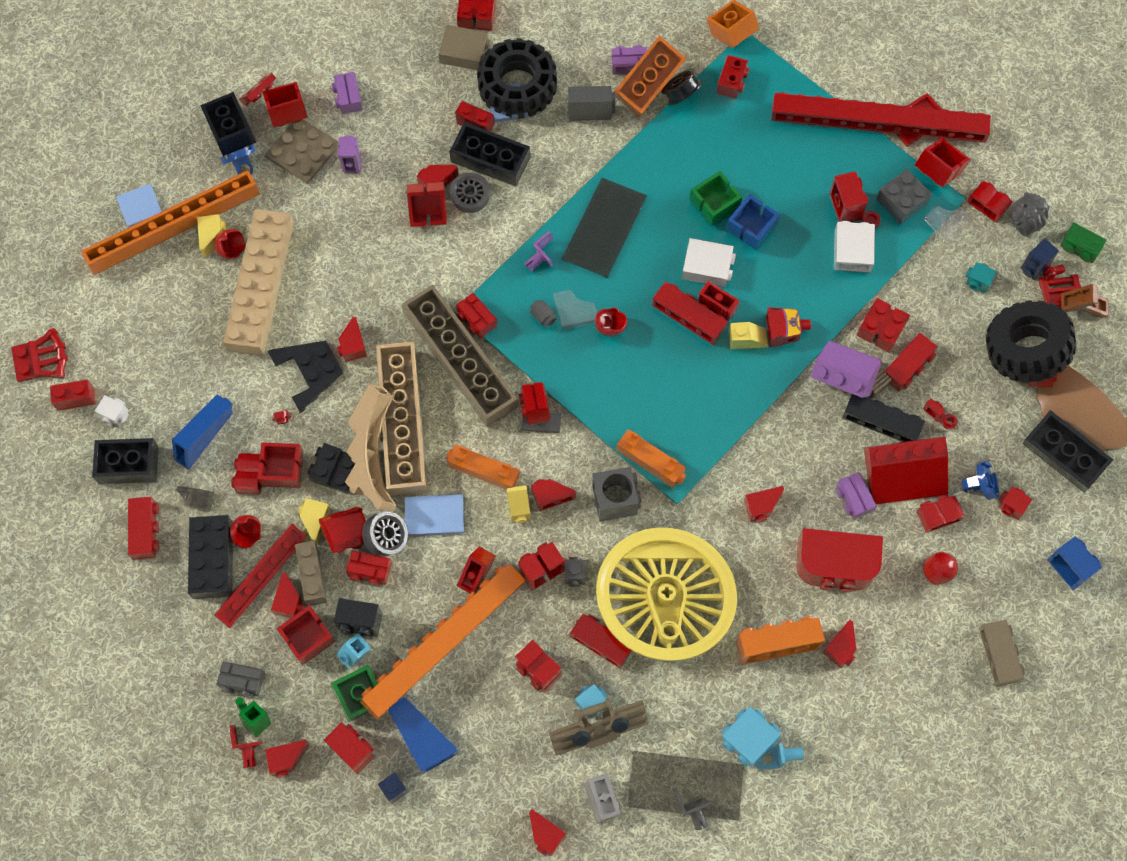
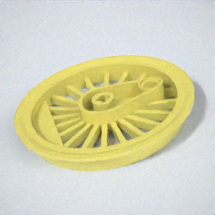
(666, 613)

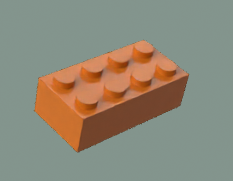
(649, 76)
(780, 640)

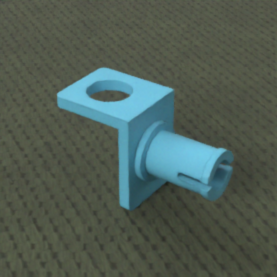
(782, 755)

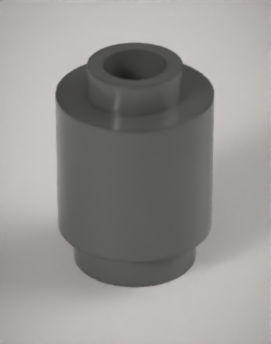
(543, 313)

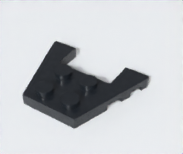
(316, 365)

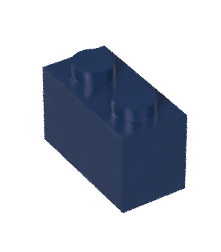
(1039, 259)

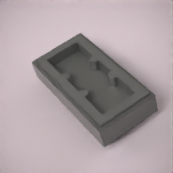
(551, 426)

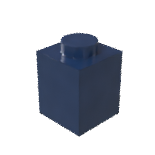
(393, 788)

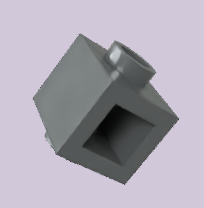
(574, 571)

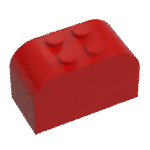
(838, 559)

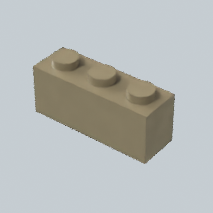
(311, 573)
(1002, 652)

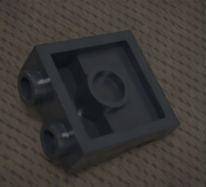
(331, 468)

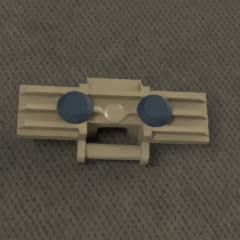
(599, 733)

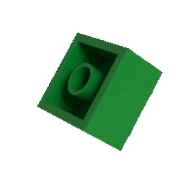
(349, 691)

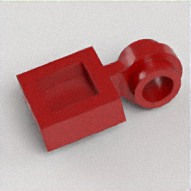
(936, 411)

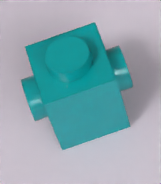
(980, 277)

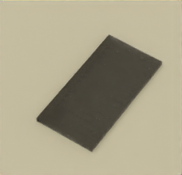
(604, 227)
(657, 774)

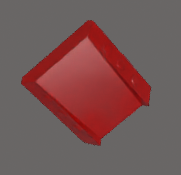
(344, 529)

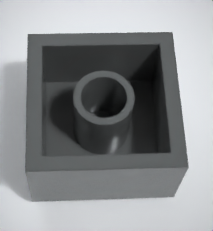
(904, 196)

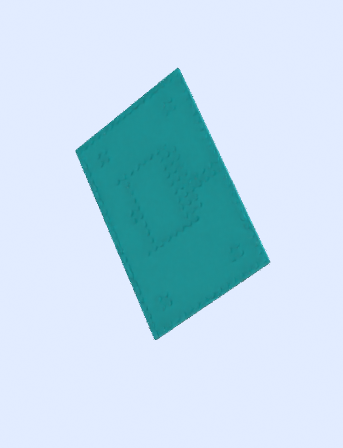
(657, 373)

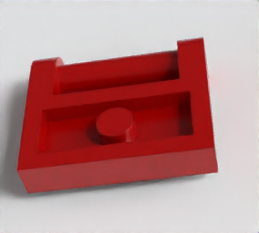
(253, 94)
(1054, 295)

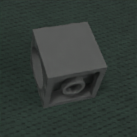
(619, 477)

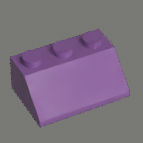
(846, 369)

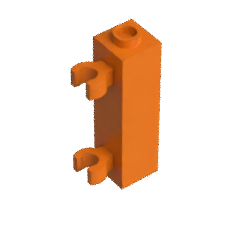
(651, 459)
(482, 467)

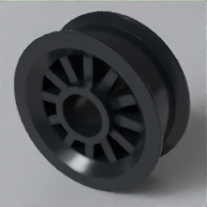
(681, 86)

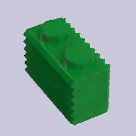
(1083, 243)

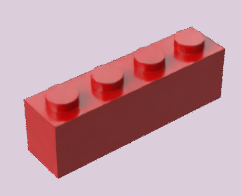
(689, 313)

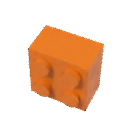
(733, 23)

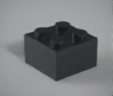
(358, 617)

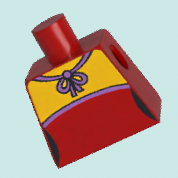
(784, 326)

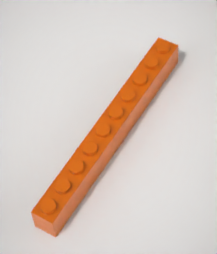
(169, 222)
(442, 641)

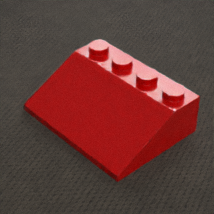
(907, 470)

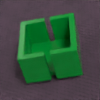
(713, 199)

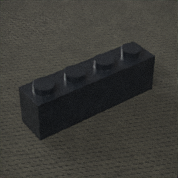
(883, 419)

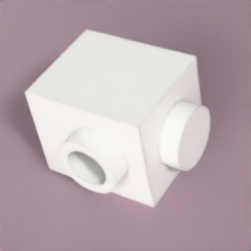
(112, 411)

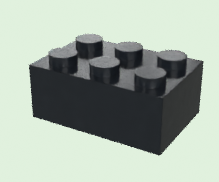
(228, 123)
(125, 461)

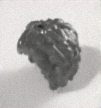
(1030, 213)

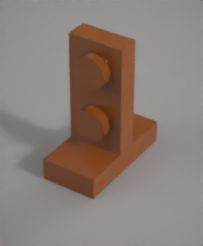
(1085, 299)

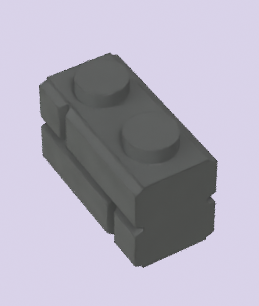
(240, 679)

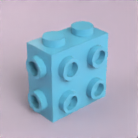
(750, 736)

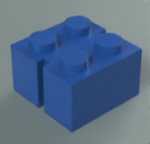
(749, 224)
(1074, 563)

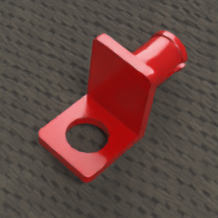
(247, 749)

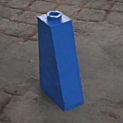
(200, 431)
(423, 739)

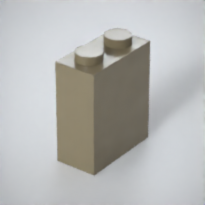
(463, 47)

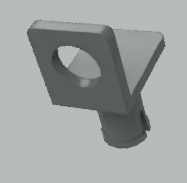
(693, 809)

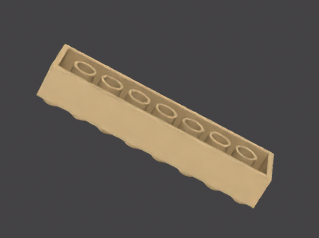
(258, 282)
(403, 420)

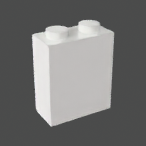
(854, 246)
(708, 262)

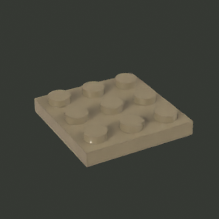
(302, 150)

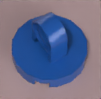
(239, 158)
(983, 481)

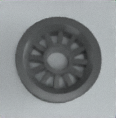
(470, 183)
(374, 535)

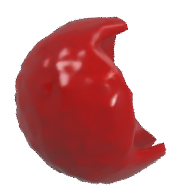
(229, 243)
(610, 322)
(245, 531)
(940, 568)

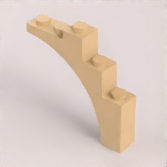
(364, 450)

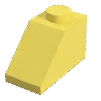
(208, 229)
(747, 335)
(518, 504)
(310, 512)

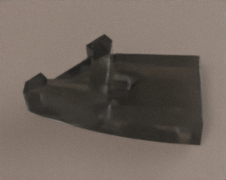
(196, 498)

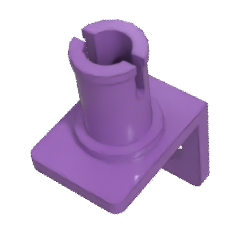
(540, 256)

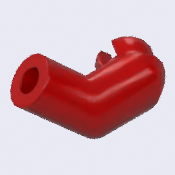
(1051, 271)

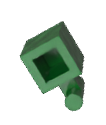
(252, 717)

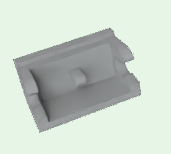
(602, 798)

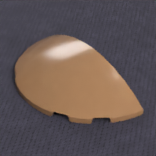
(1084, 409)

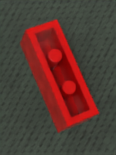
(911, 362)
(142, 528)
(599, 640)

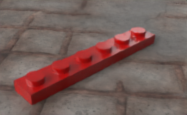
(260, 575)

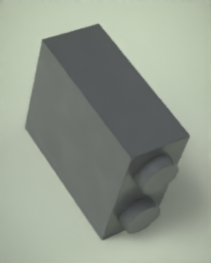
(591, 103)

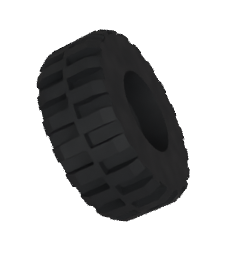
(513, 56)
(1034, 362)

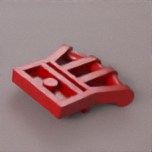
(28, 362)

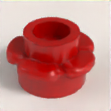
(281, 417)

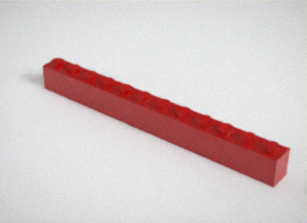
(880, 117)

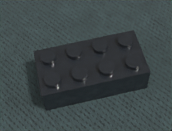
(490, 154)
(1067, 451)
(210, 557)

